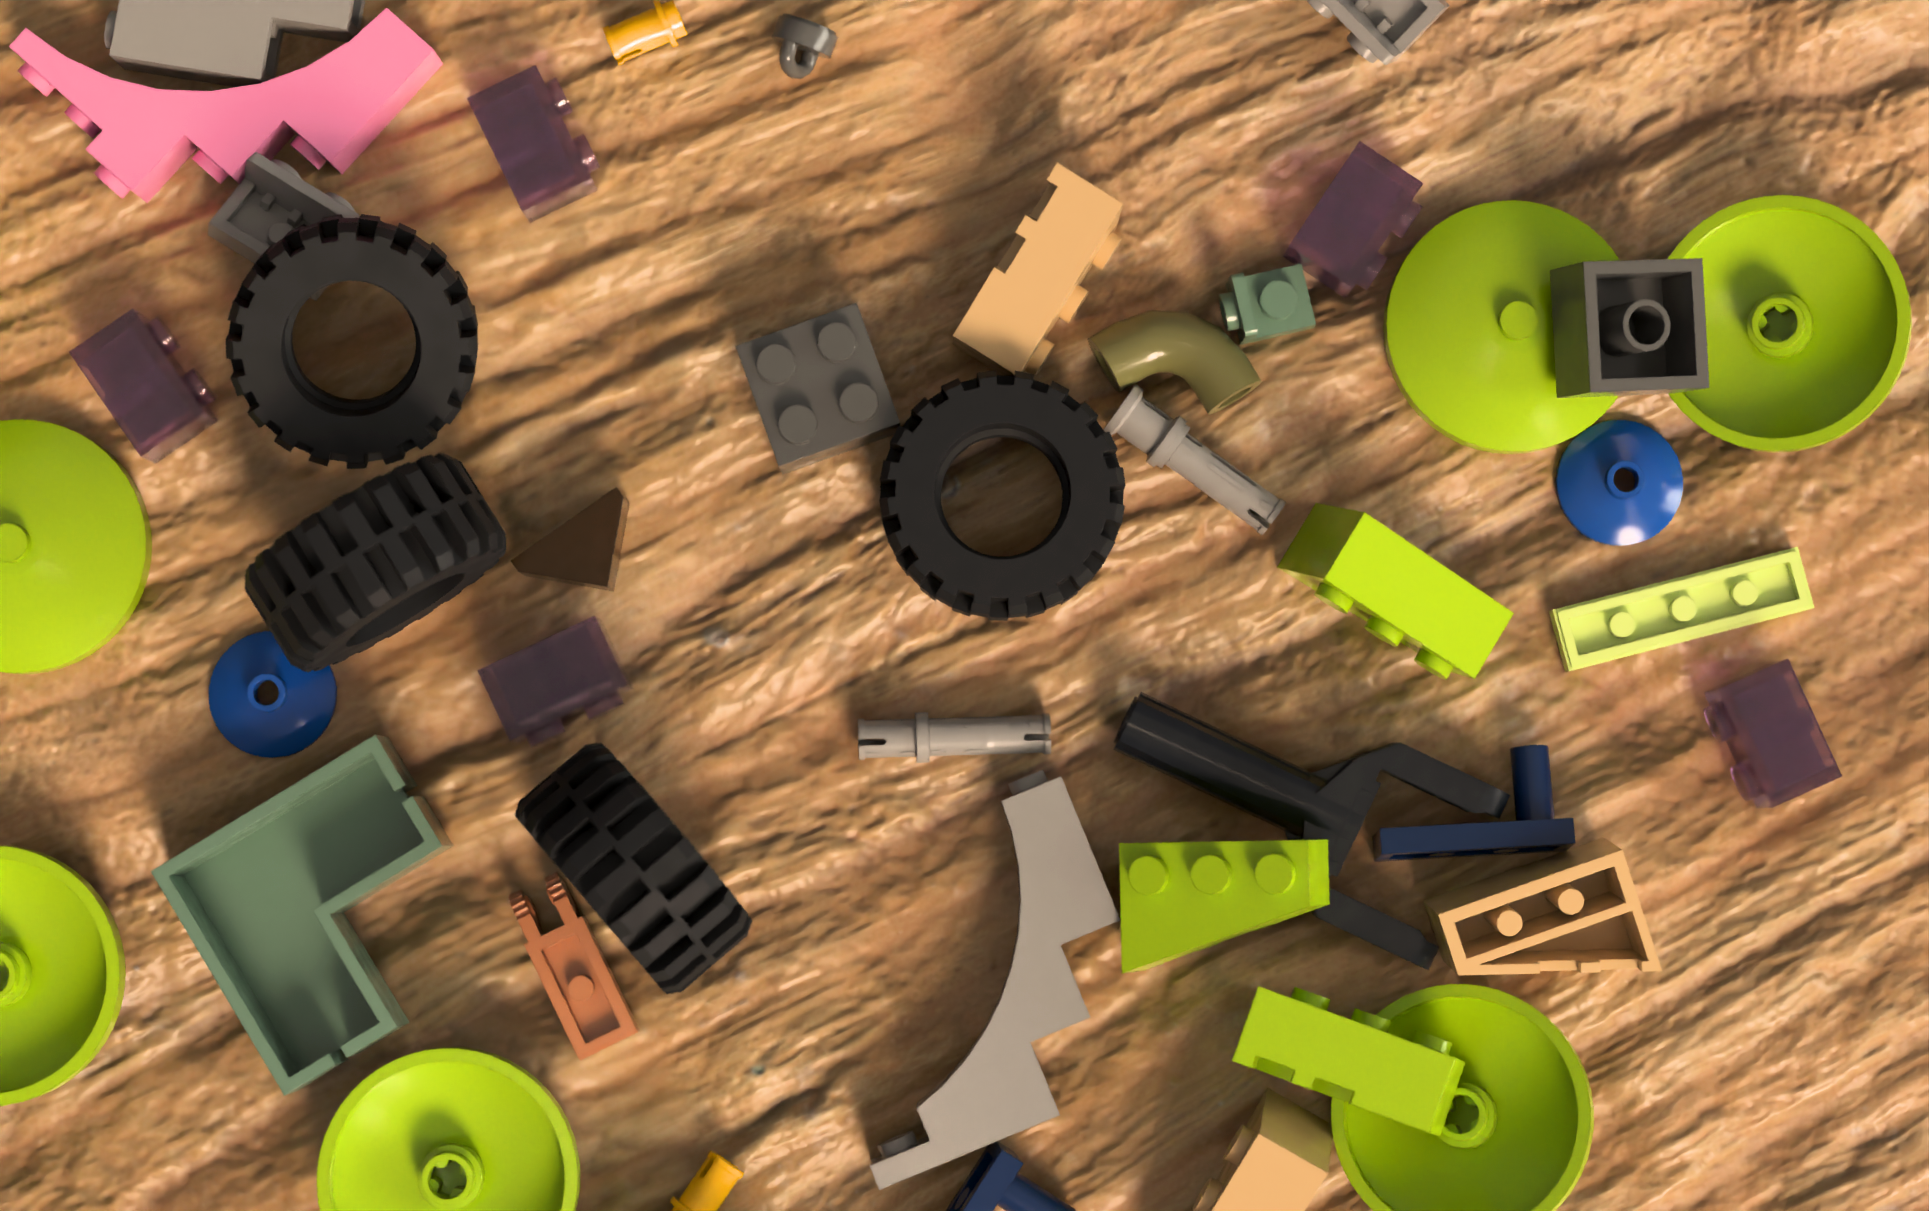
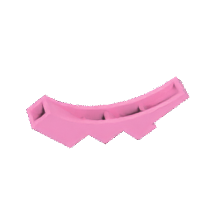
(152, 132)

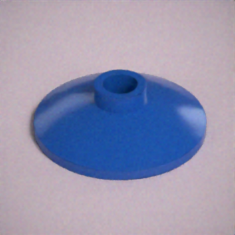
(1589, 492)
(273, 730)

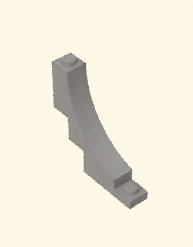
(220, 39)
(999, 1080)

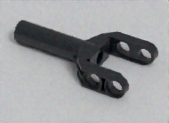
(1302, 803)

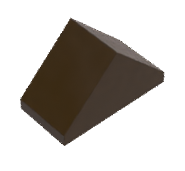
(583, 548)

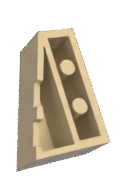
(1041, 275)
(1547, 916)
(1271, 1161)

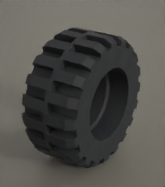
(1011, 409)
(336, 426)
(374, 561)
(634, 867)

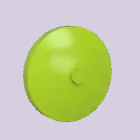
(1798, 323)
(1476, 326)
(68, 546)
(56, 974)
(1513, 1126)
(449, 1137)

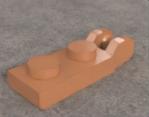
(574, 973)

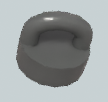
(805, 36)

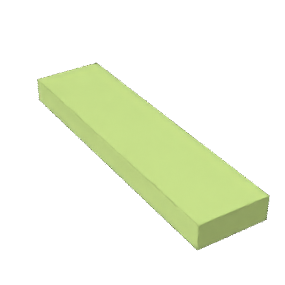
(1681, 609)

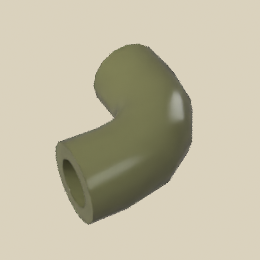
(1175, 345)

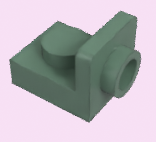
(1267, 304)

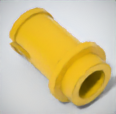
(645, 31)
(709, 1185)

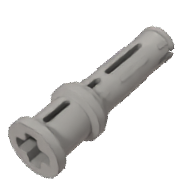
(1169, 444)

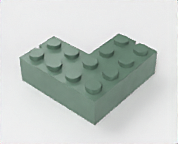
(272, 900)

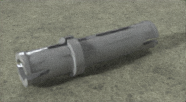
(953, 736)

